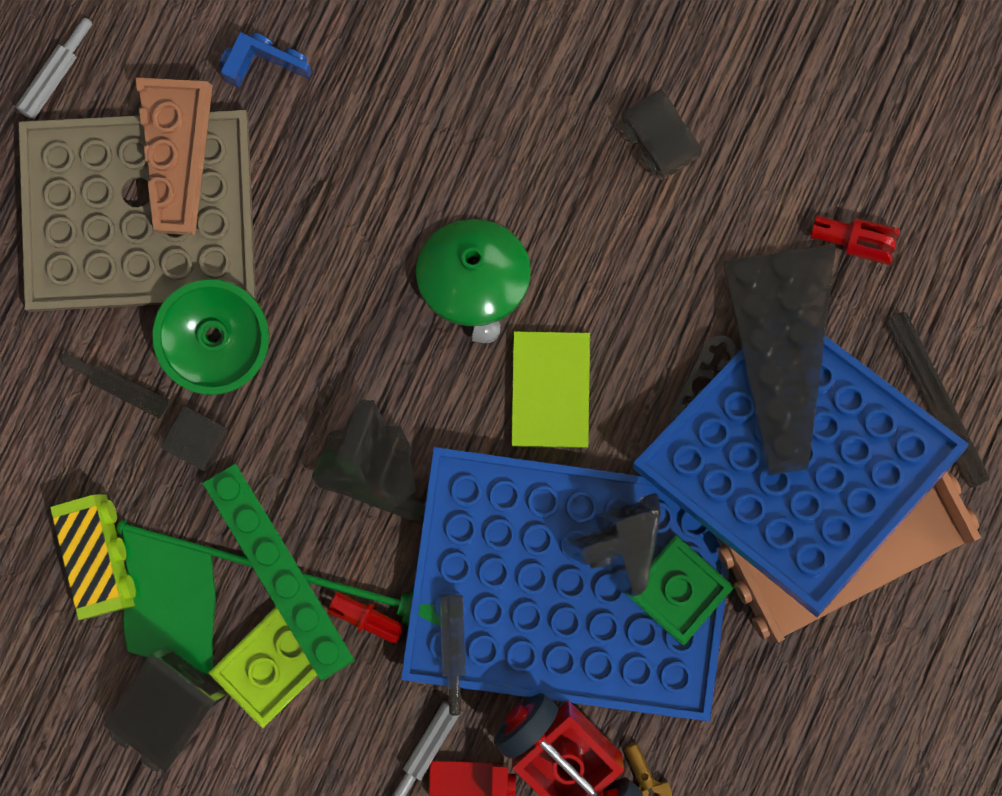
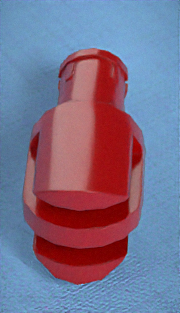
(859, 238)

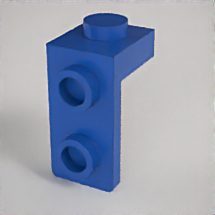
(238, 59)

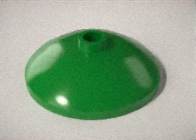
(475, 292)
(189, 353)

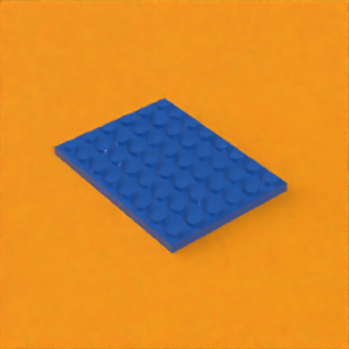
(536, 613)

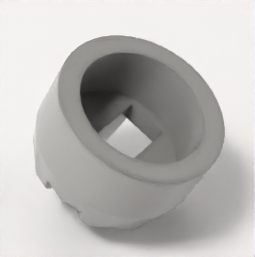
(486, 333)

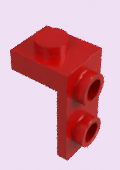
(471, 779)

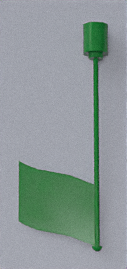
(179, 595)

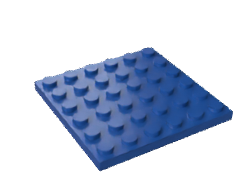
(812, 526)

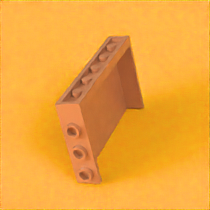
(928, 532)

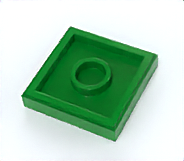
(681, 590)

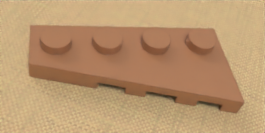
(175, 137)

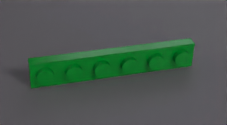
(279, 572)

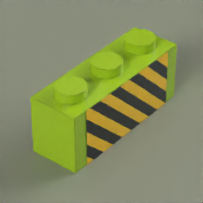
(93, 556)

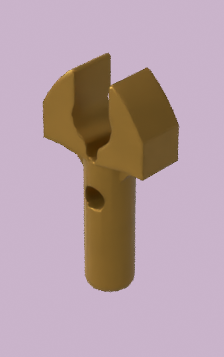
(643, 773)

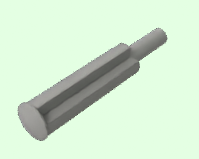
(51, 73)
(426, 748)

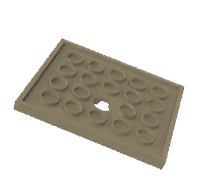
(99, 251)

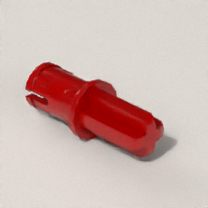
(366, 618)

